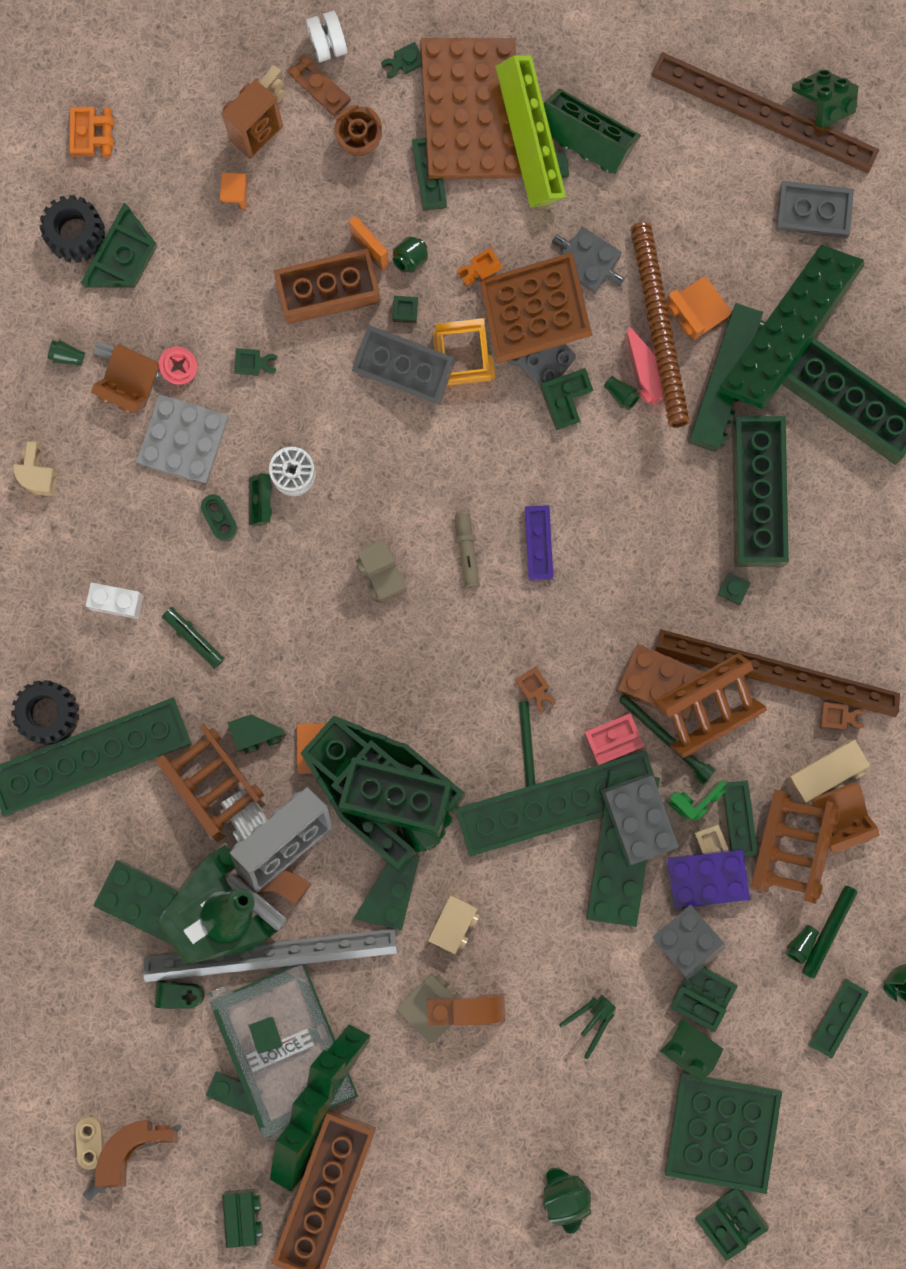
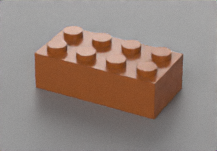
(327, 286)

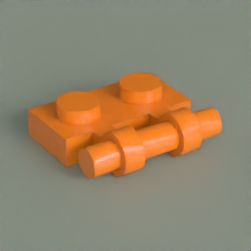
(83, 130)

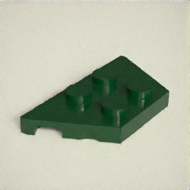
(121, 255)

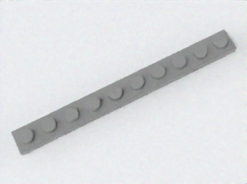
(276, 955)

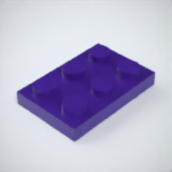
(708, 878)

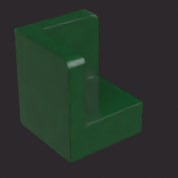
(265, 1035)

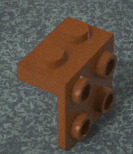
(127, 379)
(854, 822)

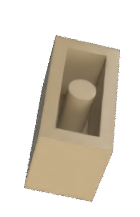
(453, 925)

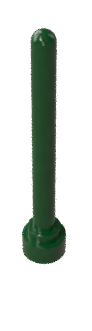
(702, 769)

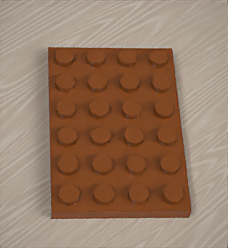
(466, 109)

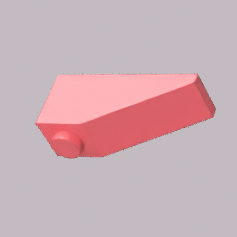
(644, 368)

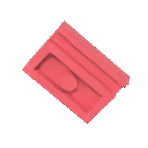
(614, 739)

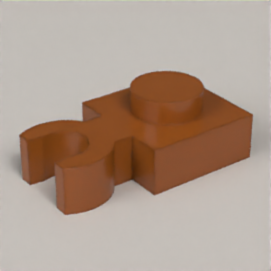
(534, 685)
(837, 716)

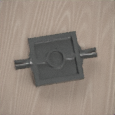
(593, 258)

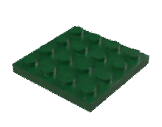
(723, 1133)

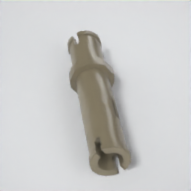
(466, 545)

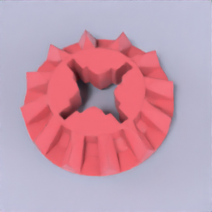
(177, 354)

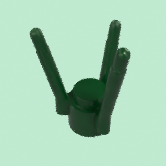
(601, 1011)

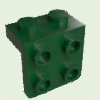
(833, 94)

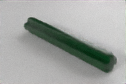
(829, 932)

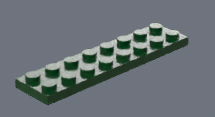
(791, 326)
(91, 756)
(542, 806)

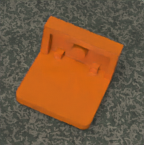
(698, 308)

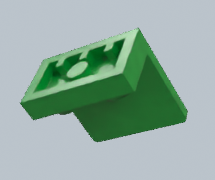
(682, 802)

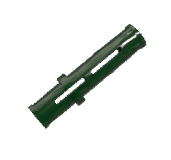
(171, 616)

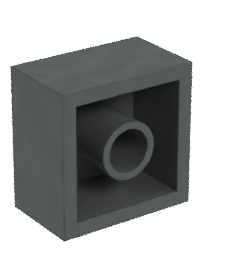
(689, 942)

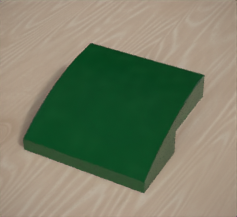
(704, 998)
(721, 1228)

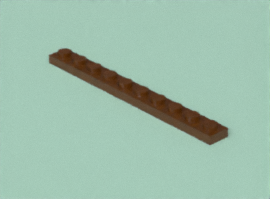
(764, 112)
(782, 674)

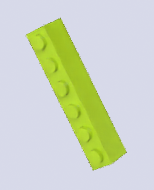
(530, 130)

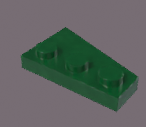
(389, 897)

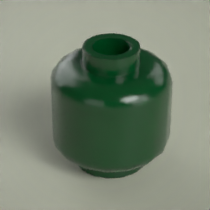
(410, 254)

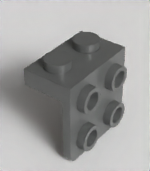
(546, 363)

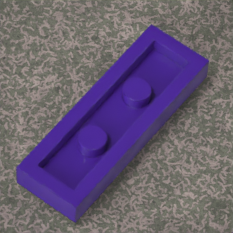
(538, 543)

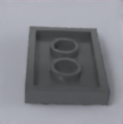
(815, 209)

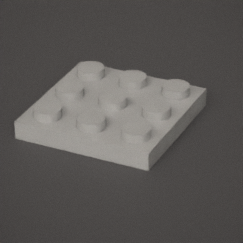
(182, 439)

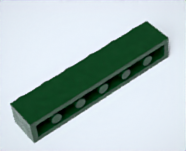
(716, 406)

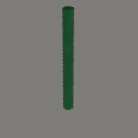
(527, 743)

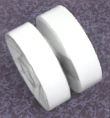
(326, 36)
(280, 471)

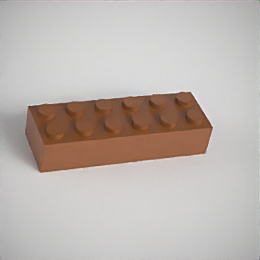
(324, 1193)

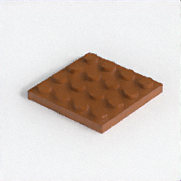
(535, 307)

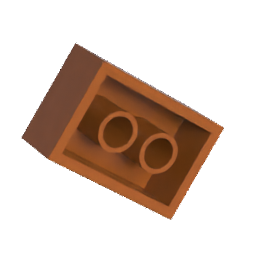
(252, 118)
(654, 675)

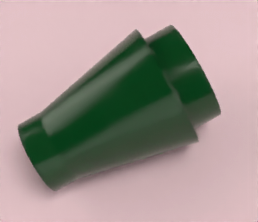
(65, 354)
(623, 393)
(801, 946)

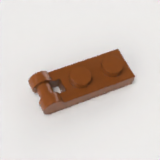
(319, 85)

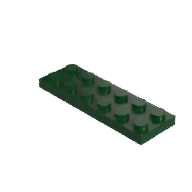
(615, 883)

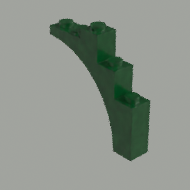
(309, 1109)

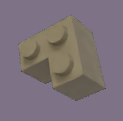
(381, 570)

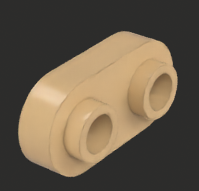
(89, 1143)

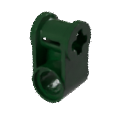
(174, 995)

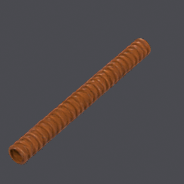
(660, 325)

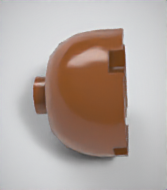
(358, 130)

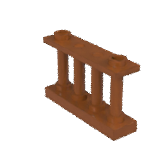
(700, 687)
(200, 805)
(777, 829)

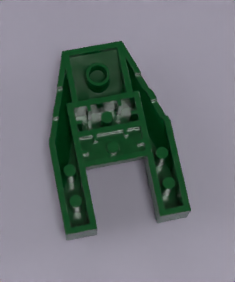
(329, 761)

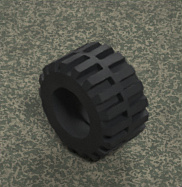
(58, 215)
(24, 712)

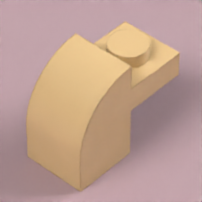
(31, 476)

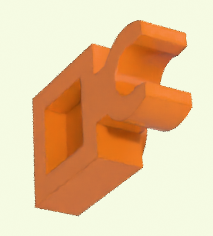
(482, 265)

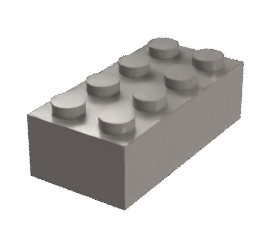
(281, 839)

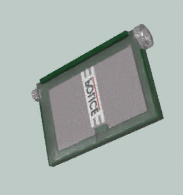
(279, 1075)

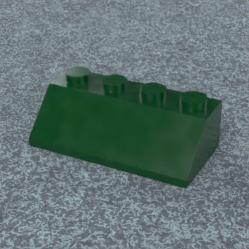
(589, 131)

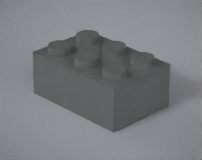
(639, 818)

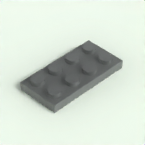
(404, 364)

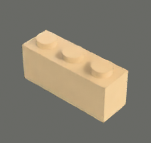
(829, 772)

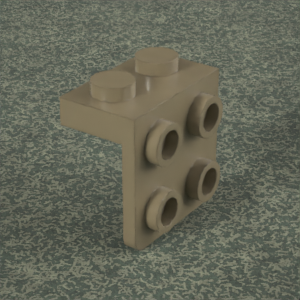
(415, 1008)

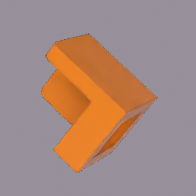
(234, 188)

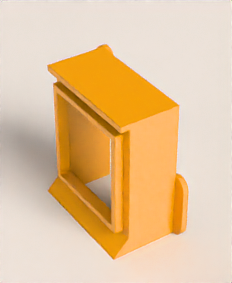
(466, 326)

